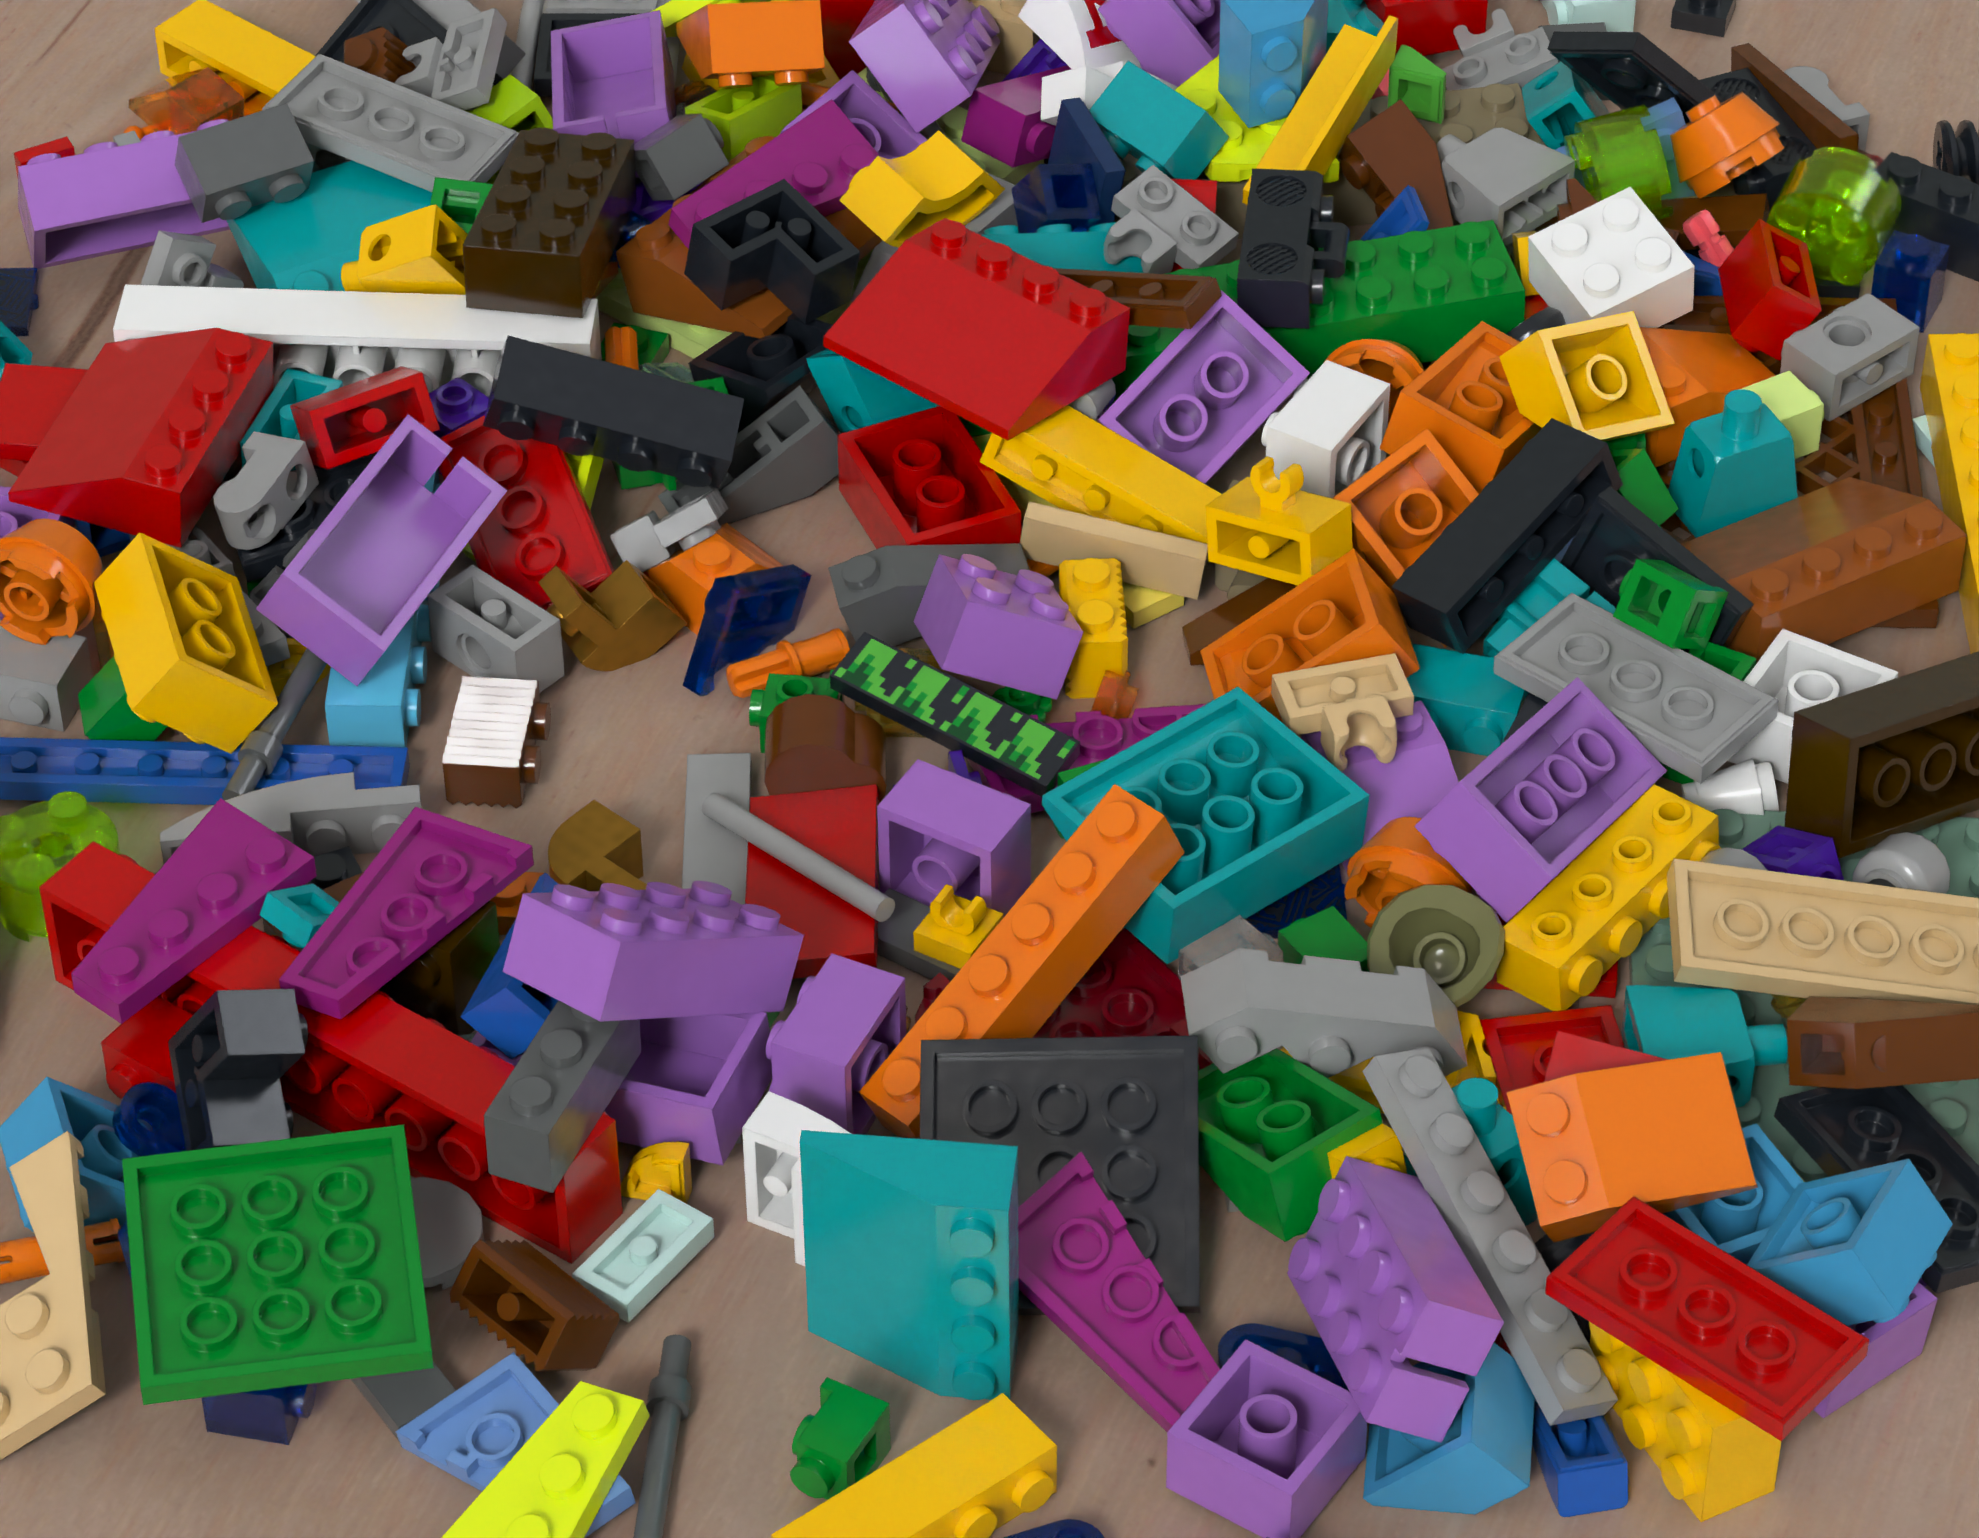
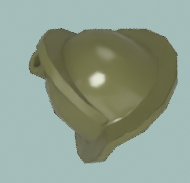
(1442, 932)

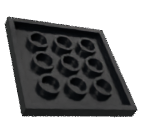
(1114, 1100)

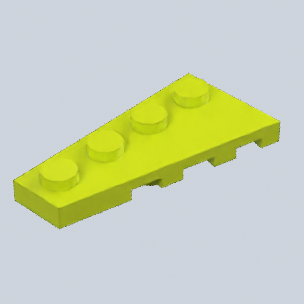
(560, 1472)

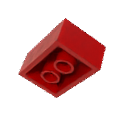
(924, 483)

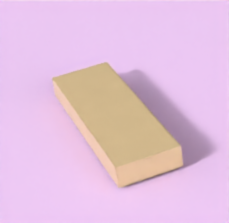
(1145, 555)

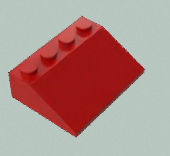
(982, 330)
(150, 432)

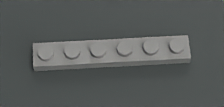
(1491, 1235)

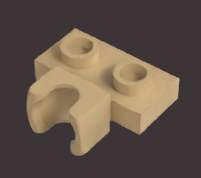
(1347, 703)

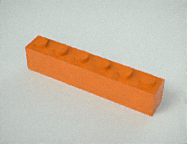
(1037, 946)

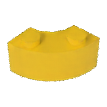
(920, 189)

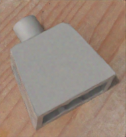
(1504, 180)

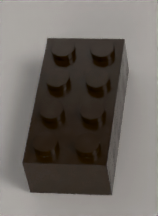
(550, 223)
(1887, 757)

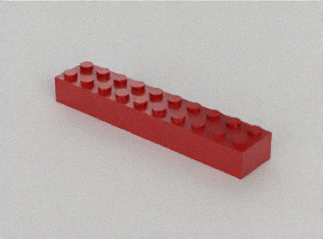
(363, 1069)

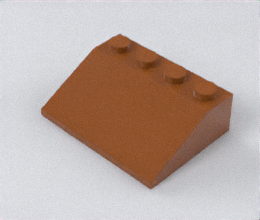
(657, 285)
(1834, 562)

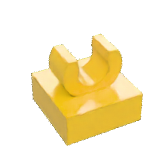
(954, 927)

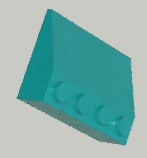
(312, 236)
(1246, 806)
(915, 1256)

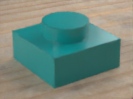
(298, 912)

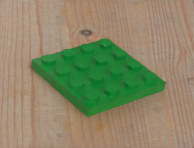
(275, 1264)

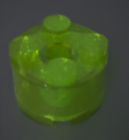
(1619, 154)
(1838, 211)
(37, 845)

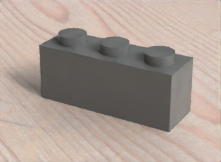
(557, 1095)

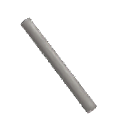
(798, 857)

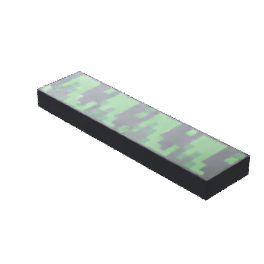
(954, 714)

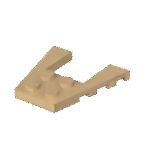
(49, 1330)

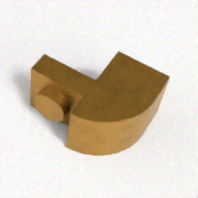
(616, 622)
(596, 849)

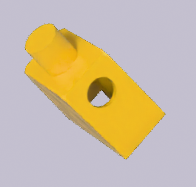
(409, 255)

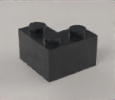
(773, 244)
(232, 1064)

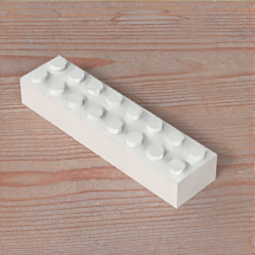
(356, 332)

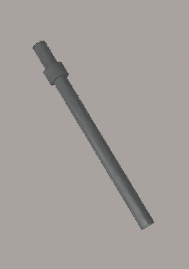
(264, 746)
(667, 1406)

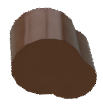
(822, 746)

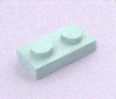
(645, 1253)

